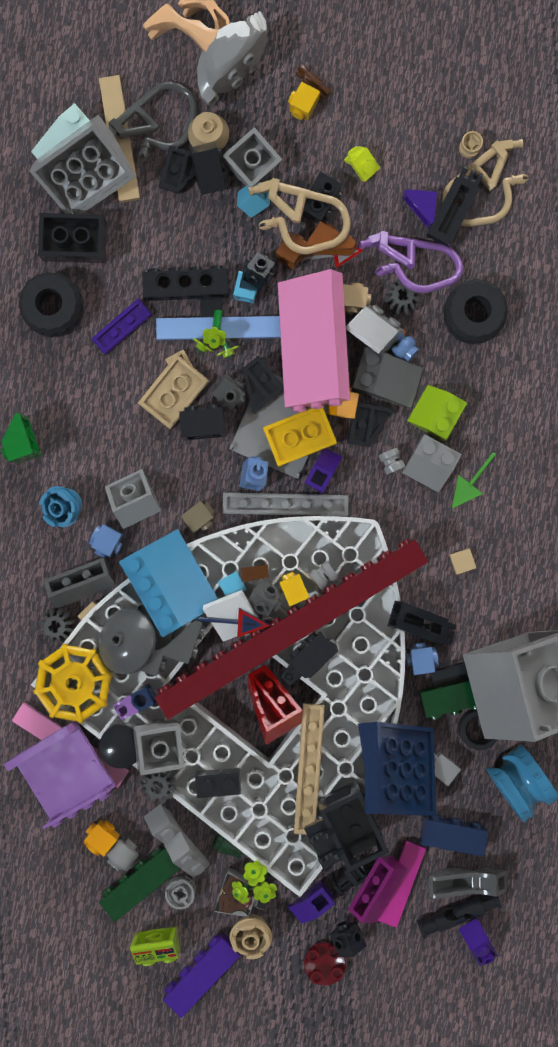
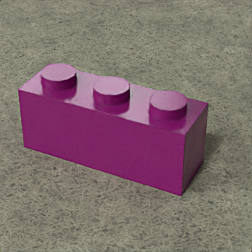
(377, 889)

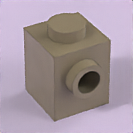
(199, 517)

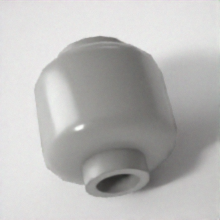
(122, 854)

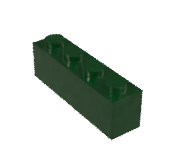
(446, 699)
(138, 884)

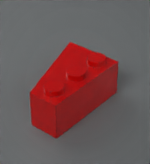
(273, 704)

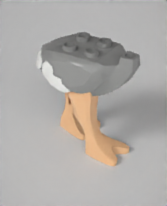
(227, 50)

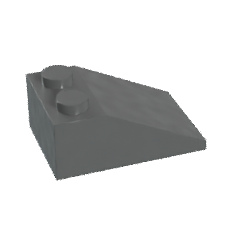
(387, 378)

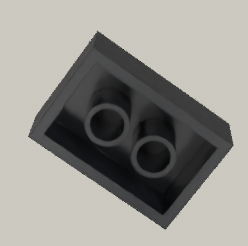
(72, 237)

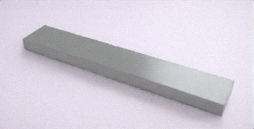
(285, 504)

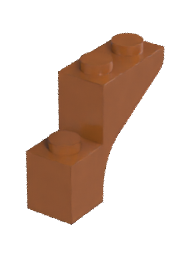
(321, 234)

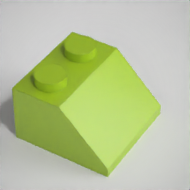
(437, 412)

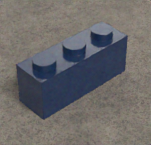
(453, 835)

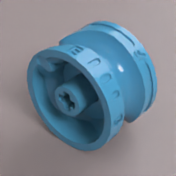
(522, 783)

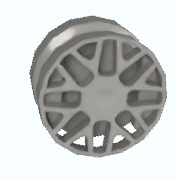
(180, 892)

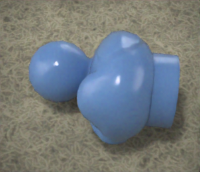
(405, 348)

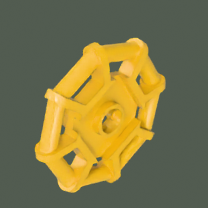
(72, 696)

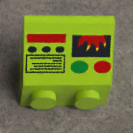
(155, 946)

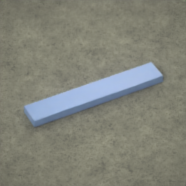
(234, 327)

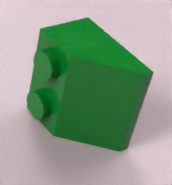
(19, 441)

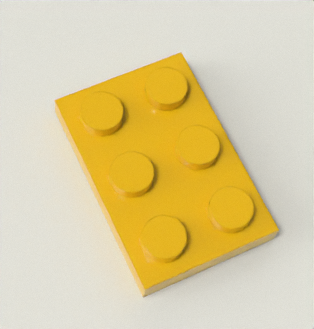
(299, 436)

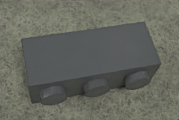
(79, 583)

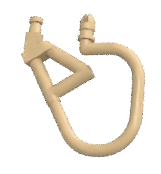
(499, 149)
(275, 185)

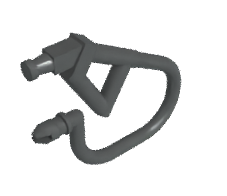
(151, 126)

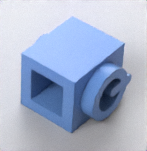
(254, 473)
(106, 541)
(422, 658)

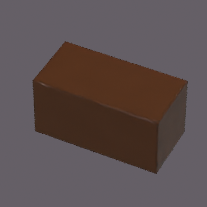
(255, 572)

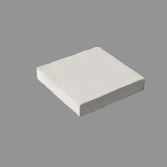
(228, 608)

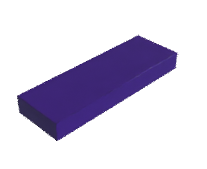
(121, 326)

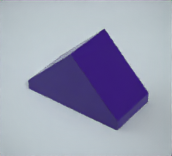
(422, 204)

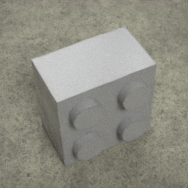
(158, 747)

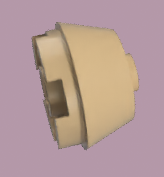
(208, 128)
(251, 936)

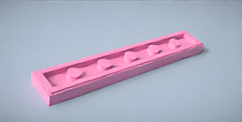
(43, 726)

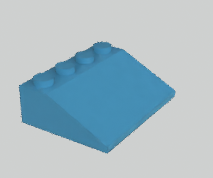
(169, 582)

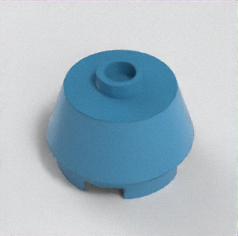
(60, 506)

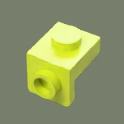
(362, 162)

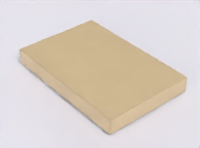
(173, 391)

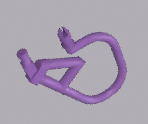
(383, 239)

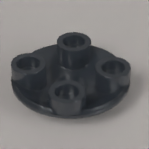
(118, 746)

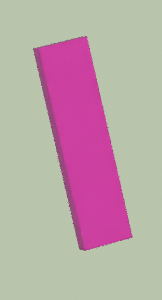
(411, 859)

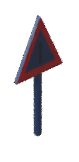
(246, 622)

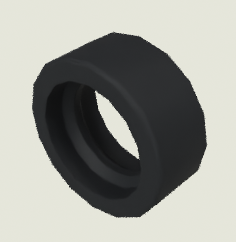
(477, 745)

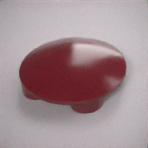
(323, 964)

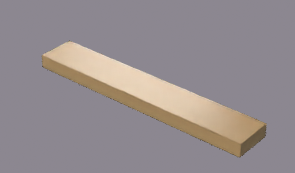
(113, 107)
(309, 766)

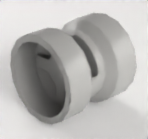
(391, 460)
(320, 579)

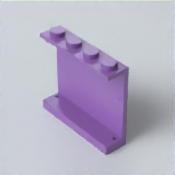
(64, 773)

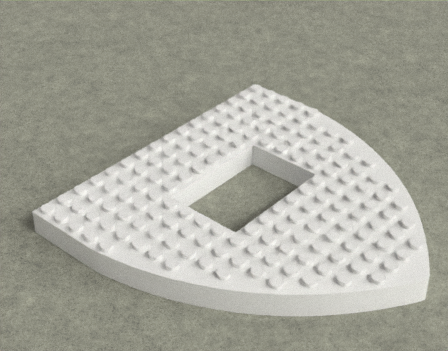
(355, 685)

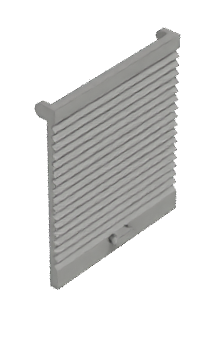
(251, 438)

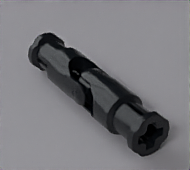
(466, 911)

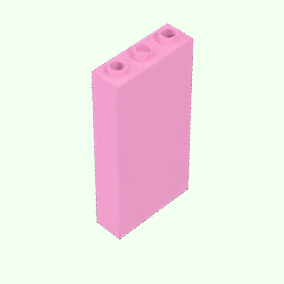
(314, 341)

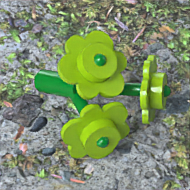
(215, 337)
(255, 874)

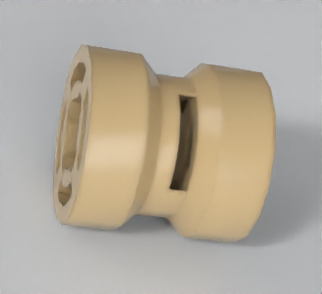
(473, 141)

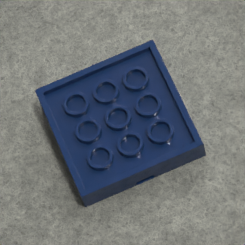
(398, 769)

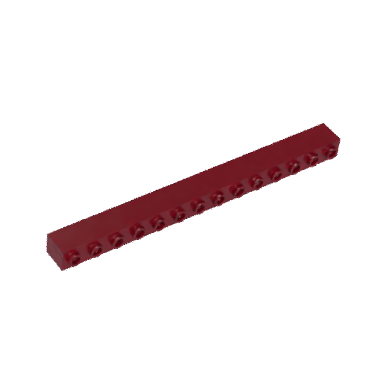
(291, 628)

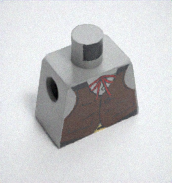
(227, 902)

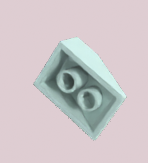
(63, 127)

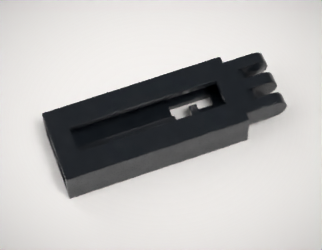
(450, 214)
(411, 618)

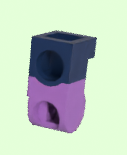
(135, 702)

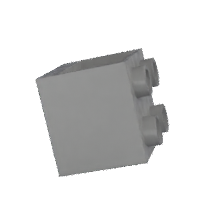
(516, 686)

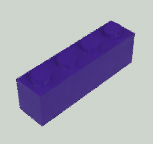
(200, 975)

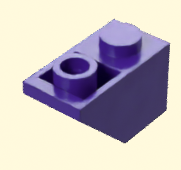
(323, 470)
(312, 903)
(478, 942)

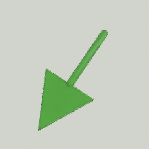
(465, 490)

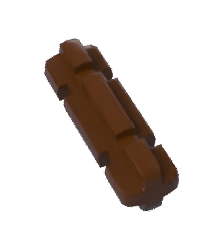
(313, 81)

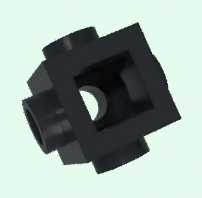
(259, 270)
(348, 939)

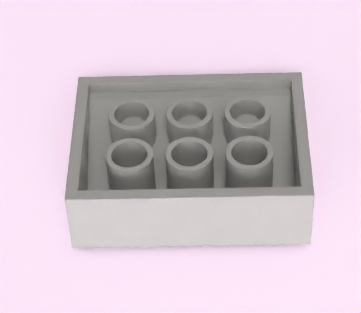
(83, 168)

